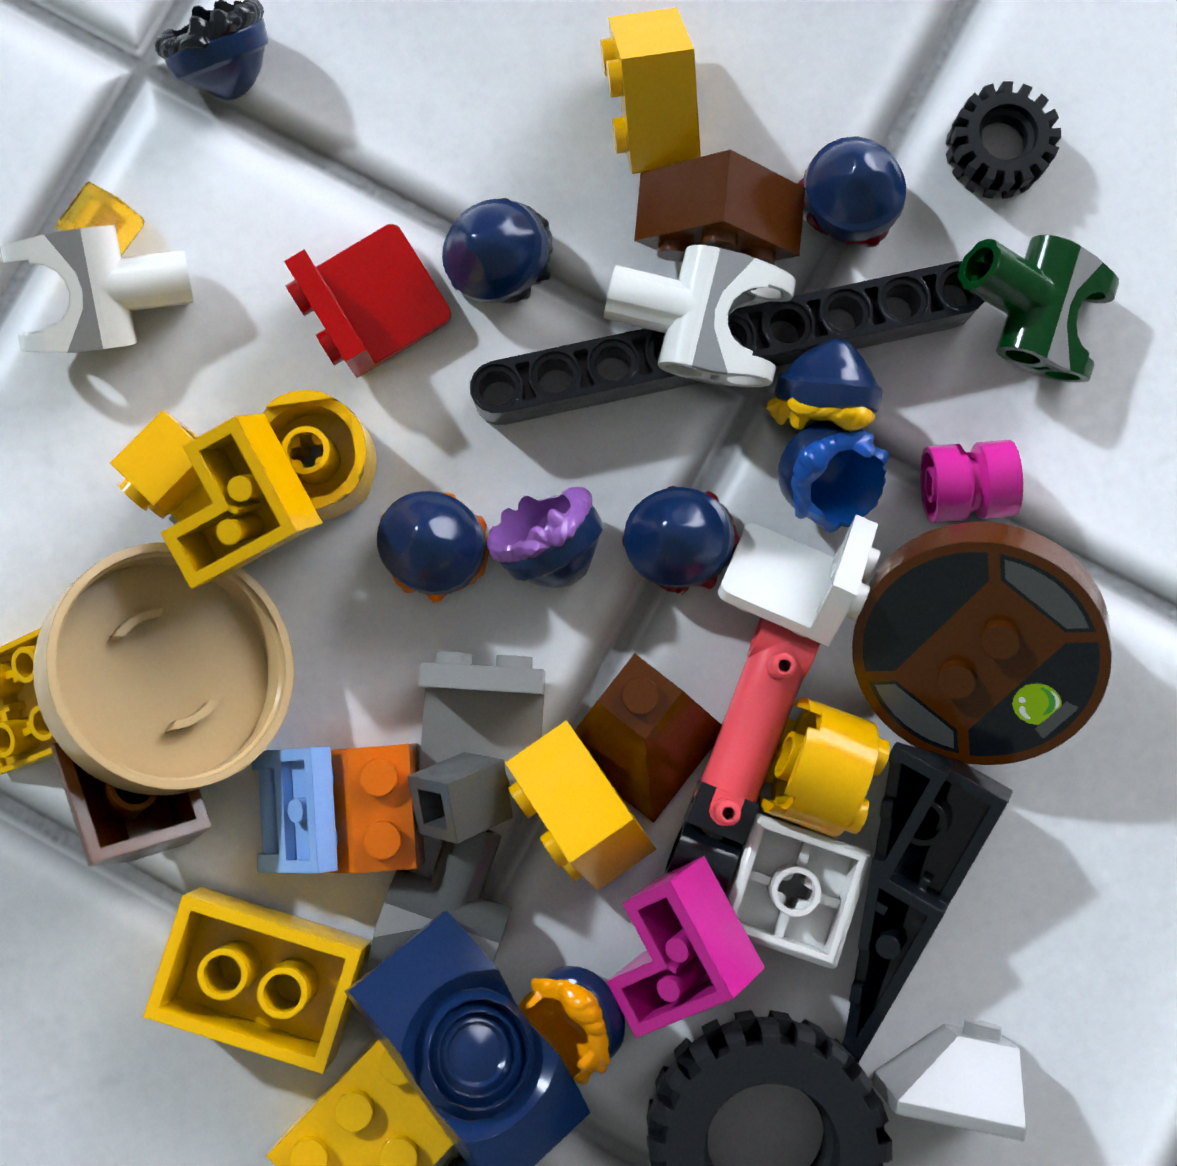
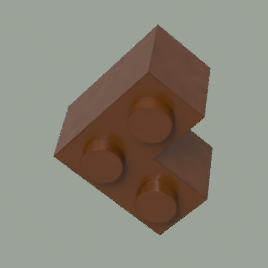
(720, 204)

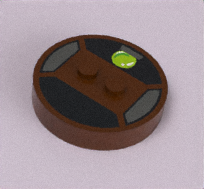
(983, 643)

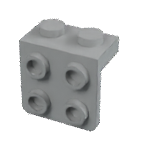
(480, 707)

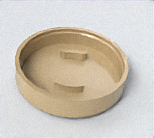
(161, 678)

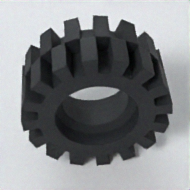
(1025, 118)

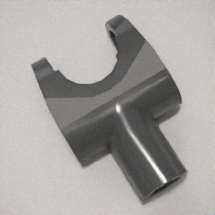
(453, 887)

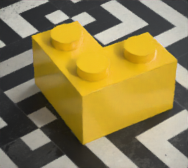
(655, 76)
(160, 472)
(253, 500)
(585, 816)

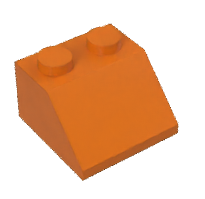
(376, 809)

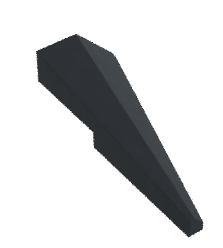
(927, 840)

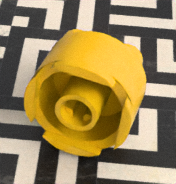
(349, 456)
(825, 769)

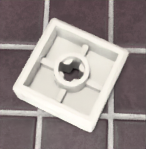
(830, 869)

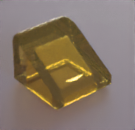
(100, 208)

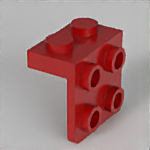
(369, 299)

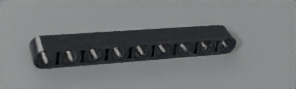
(750, 324)

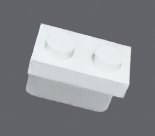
(798, 583)

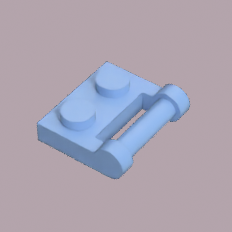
(297, 811)

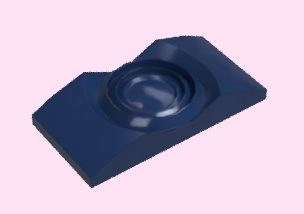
(469, 1048)

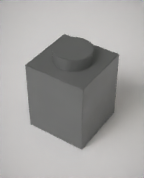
(460, 797)

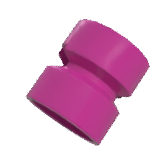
(977, 481)

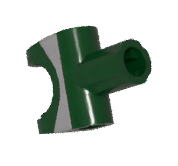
(1040, 301)

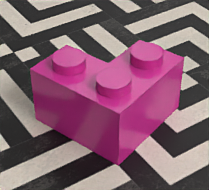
(693, 950)

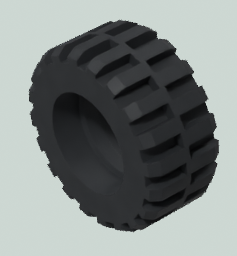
(758, 1053)

